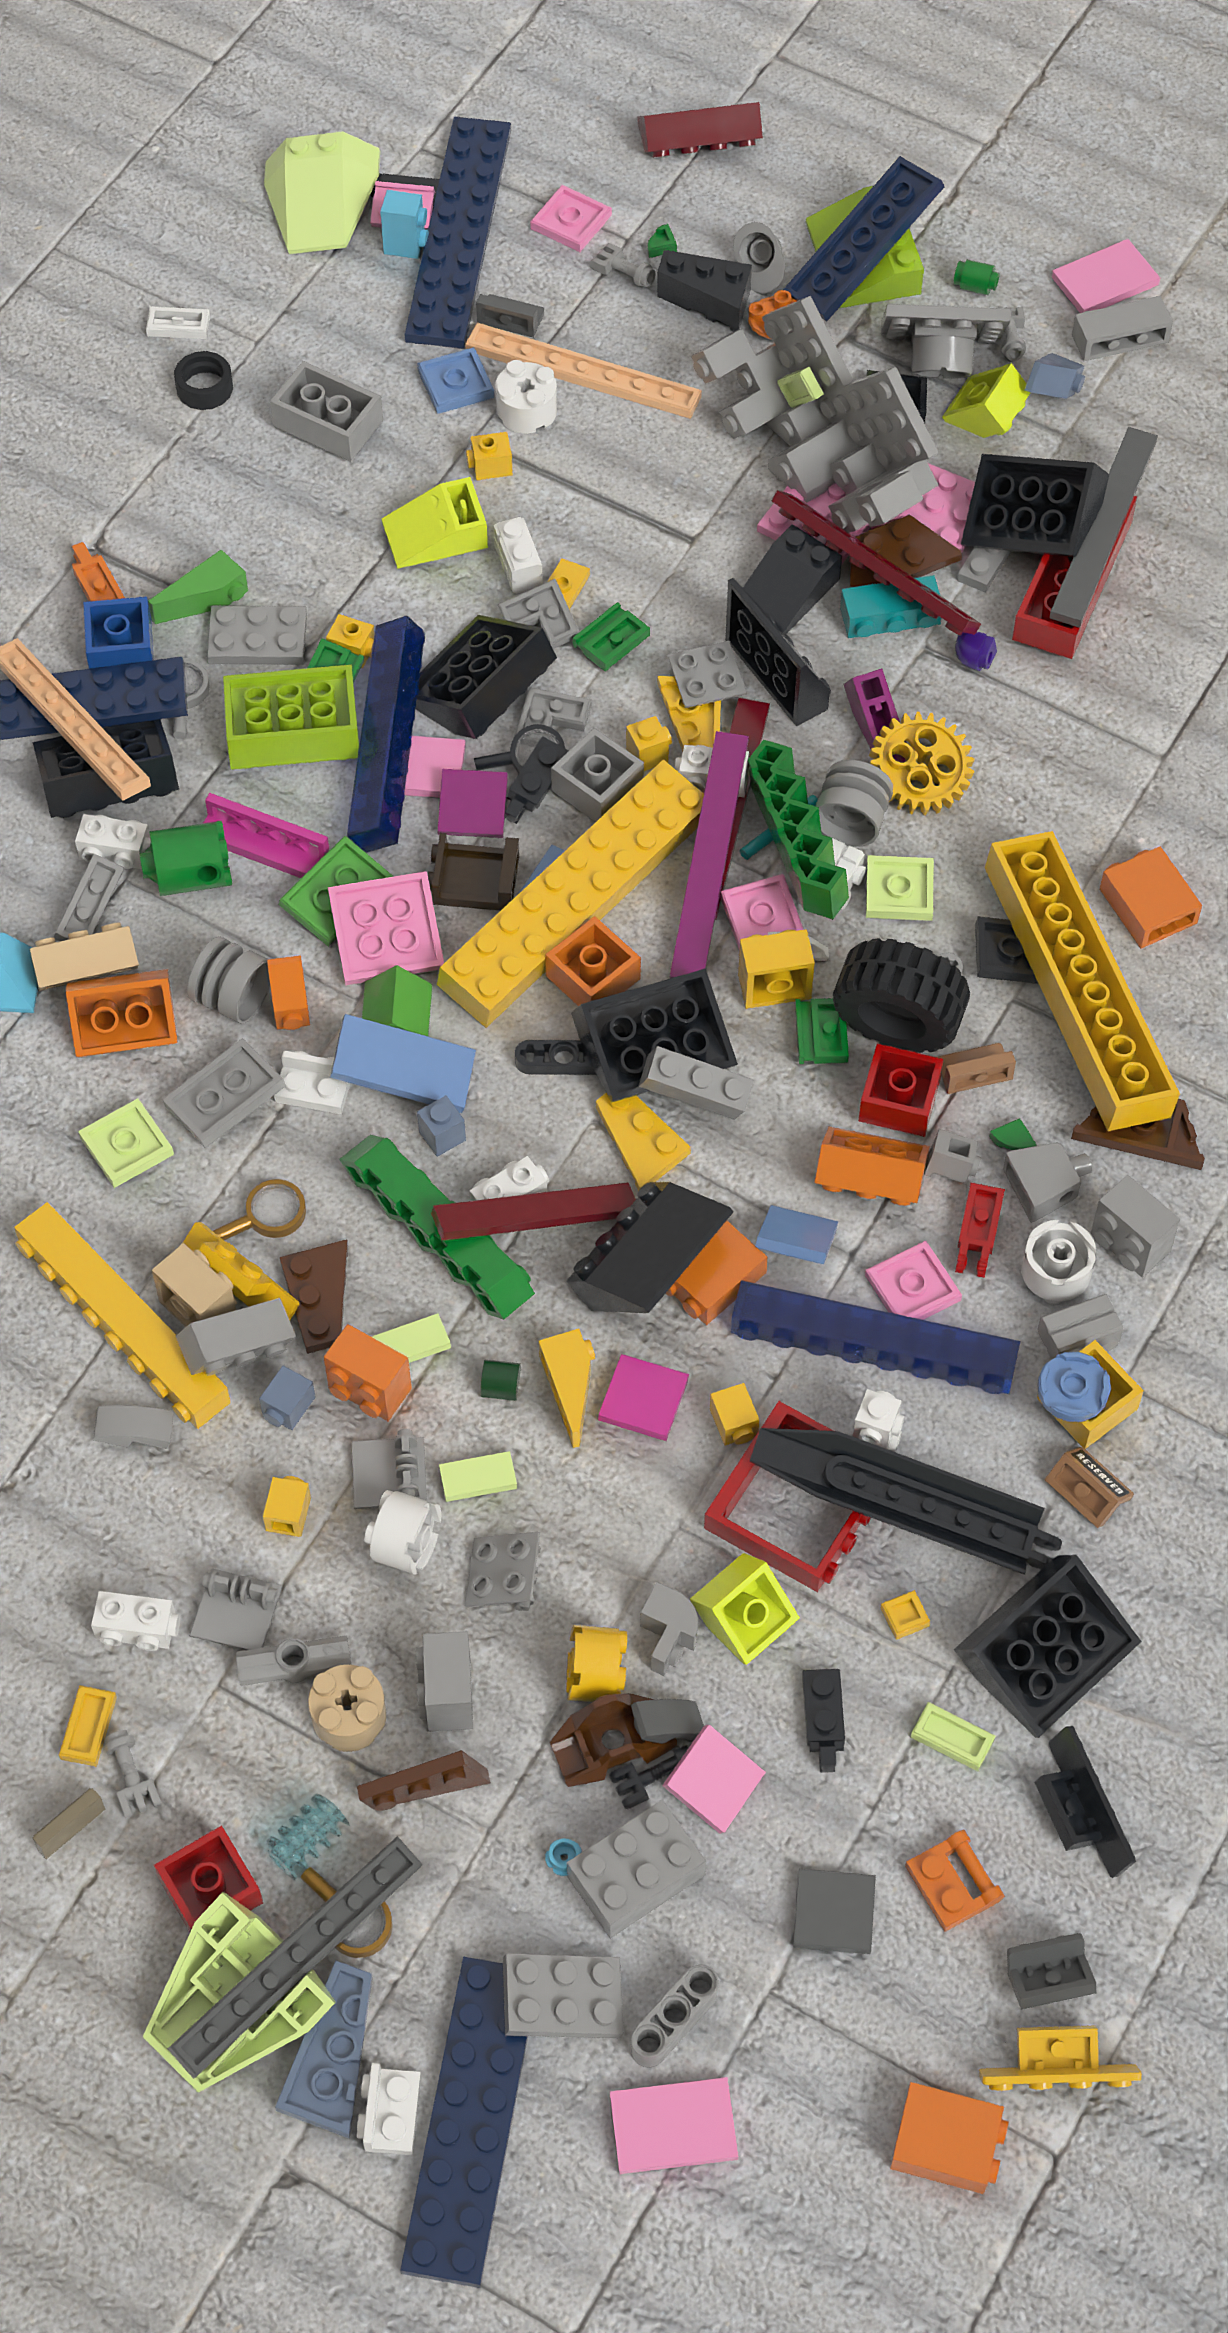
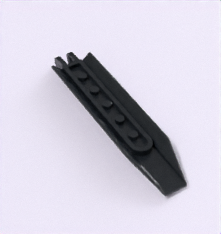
(908, 1495)

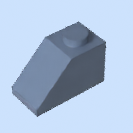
(1056, 377)

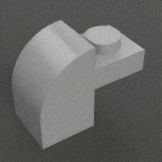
(675, 1620)

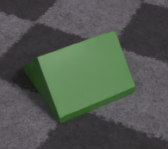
(398, 1000)

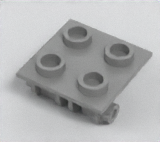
(706, 674)
(389, 1466)
(503, 1570)
(235, 1610)

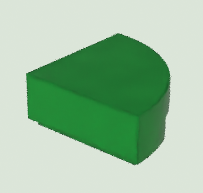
(660, 241)
(1012, 1136)

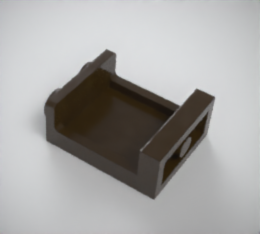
(473, 874)

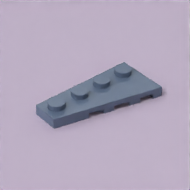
(328, 2062)

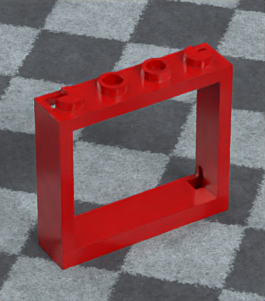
(717, 1515)

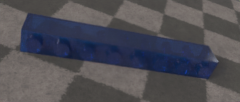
(386, 734)
(874, 1337)

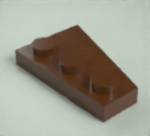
(318, 1283)
(425, 1780)

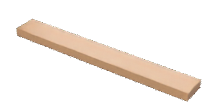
(586, 370)
(72, 720)

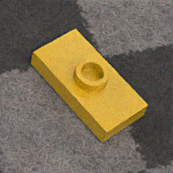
(571, 579)

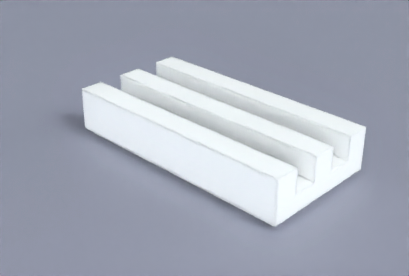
(178, 327)

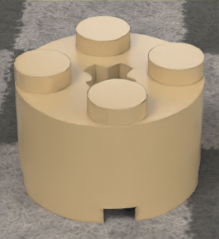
(344, 1687)

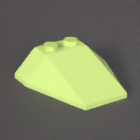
(320, 188)
(215, 1958)

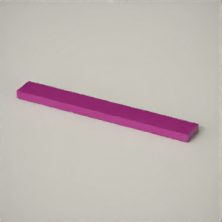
(709, 853)

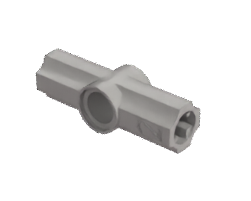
(269, 1663)

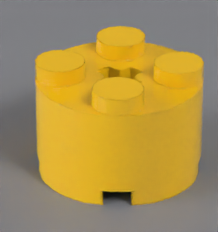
(595, 1663)

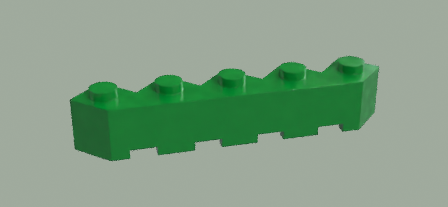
(797, 830)
(409, 1198)

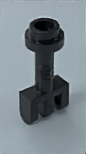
(637, 1781)

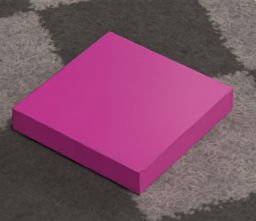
(643, 1397)

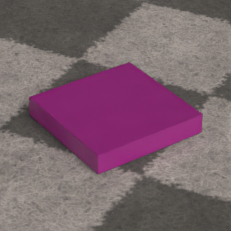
(472, 803)

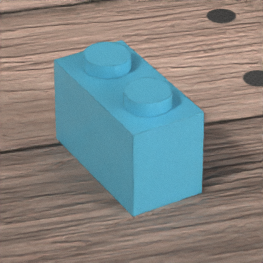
(403, 224)

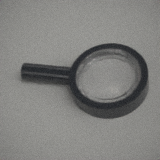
(520, 749)

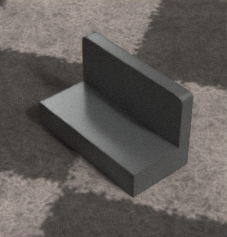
(509, 314)

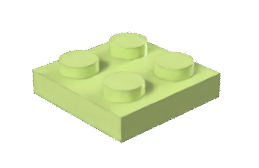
(899, 887)
(126, 1143)

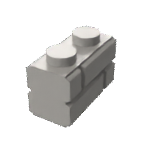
(1080, 1325)

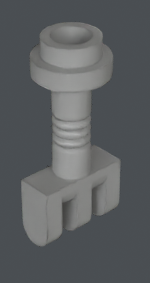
(613, 257)
(1014, 346)
(120, 1744)

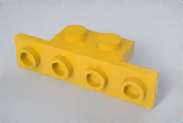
(247, 1278)
(1058, 2056)

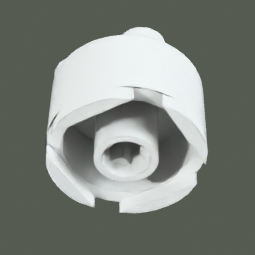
(526, 396)
(1058, 1261)
(403, 1531)

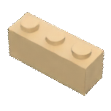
(83, 956)

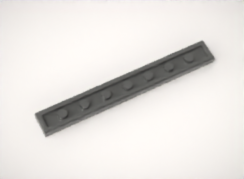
(1095, 551)
(294, 1957)

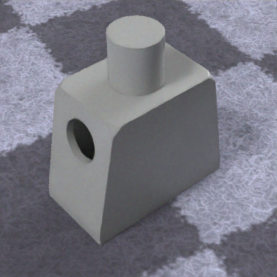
(1045, 1177)

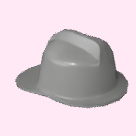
(762, 249)

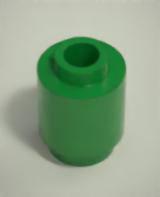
(976, 276)

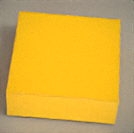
(905, 1614)

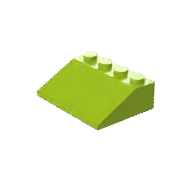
(897, 273)
(290, 717)

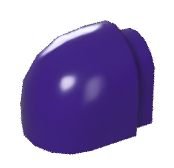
(975, 650)

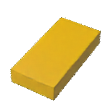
(87, 1726)

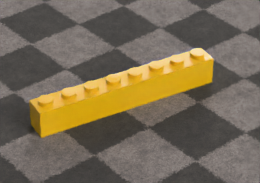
(120, 1313)

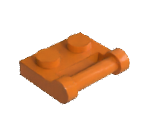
(943, 1886)

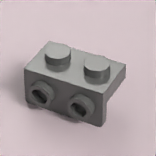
(1050, 1971)

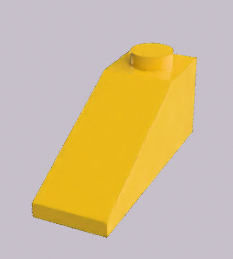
(568, 1371)

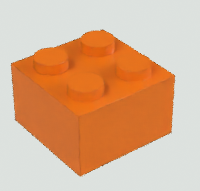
(592, 964)
(367, 1373)

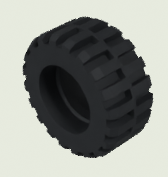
(901, 995)

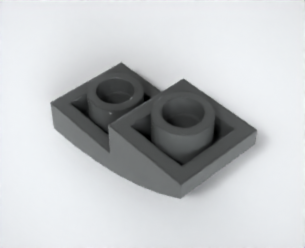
(667, 1719)

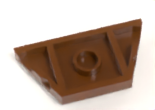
(909, 547)
(1164, 1140)

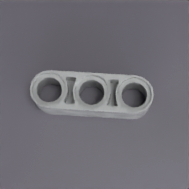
(668, 2033)

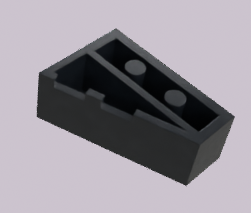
(706, 285)

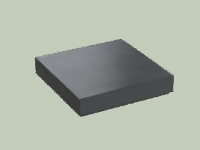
(834, 1911)

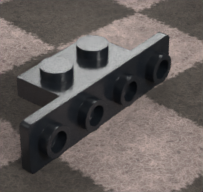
(1081, 1806)

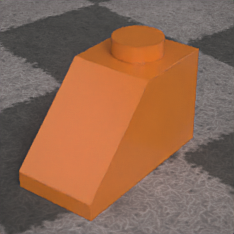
(288, 992)

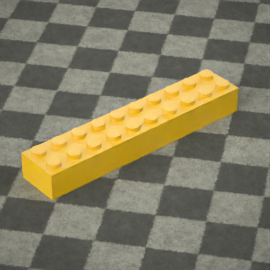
(574, 888)
(1081, 981)

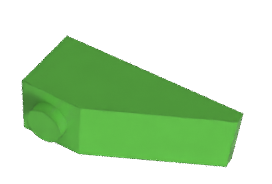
(211, 583)

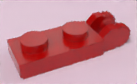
(979, 1225)

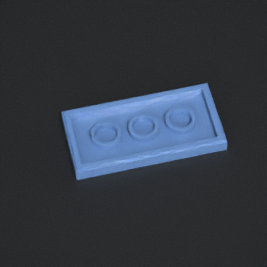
(402, 1062)

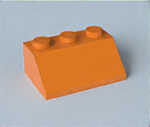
(121, 1013)
(871, 1165)

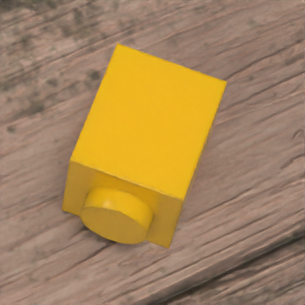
(734, 1414)
(287, 1506)

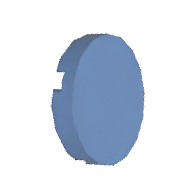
(1073, 1387)

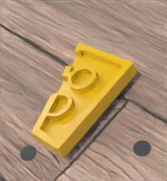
(693, 724)
(642, 1137)

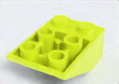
(437, 524)

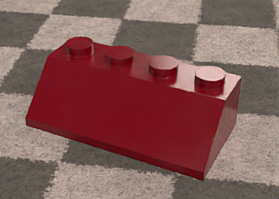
(701, 127)

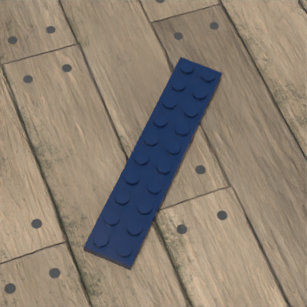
(458, 233)

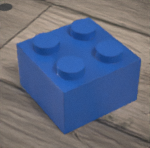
(118, 631)

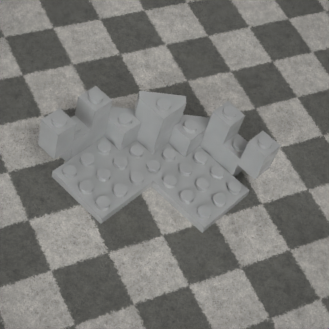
(853, 435)

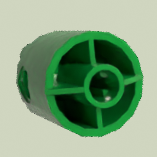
(187, 858)

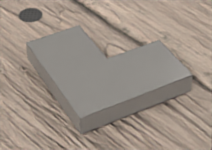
(544, 606)
(554, 709)

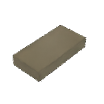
(68, 1823)

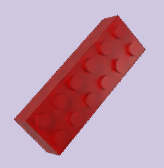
(1033, 617)

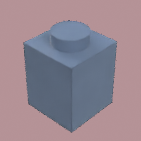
(441, 1126)
(286, 1398)

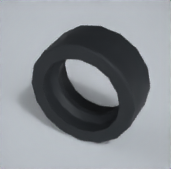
(203, 363)

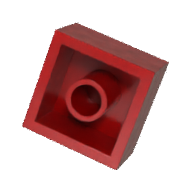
(900, 1090)
(204, 1871)

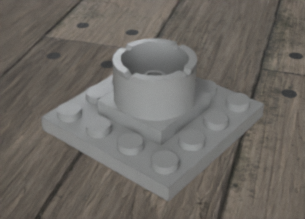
(944, 335)

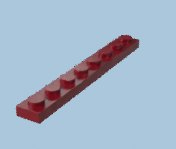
(885, 570)

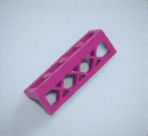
(263, 841)

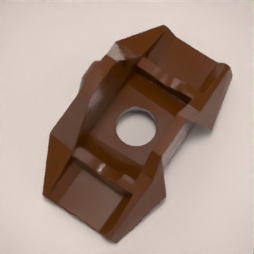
(580, 1744)

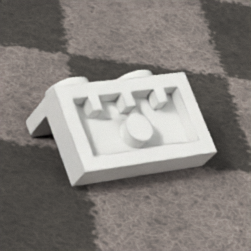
(310, 1083)
(390, 2110)

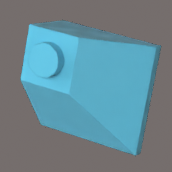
(17, 976)

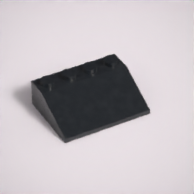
(1033, 504)
(773, 658)
(482, 674)
(75, 786)
(667, 1014)
(647, 1248)
(1048, 1644)

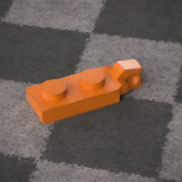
(94, 575)

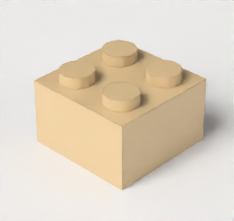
(191, 1287)

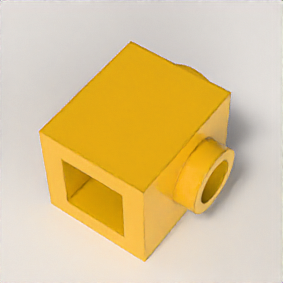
(490, 456)
(353, 635)
(648, 741)

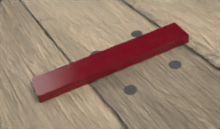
(531, 1211)

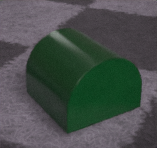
(500, 1379)

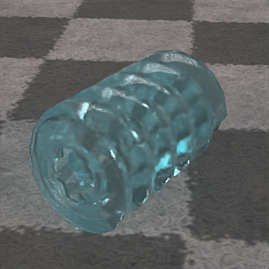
(305, 1834)

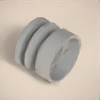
(854, 802)
(229, 980)

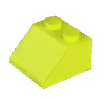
(988, 402)
(745, 1607)

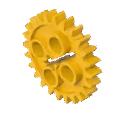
(945, 750)

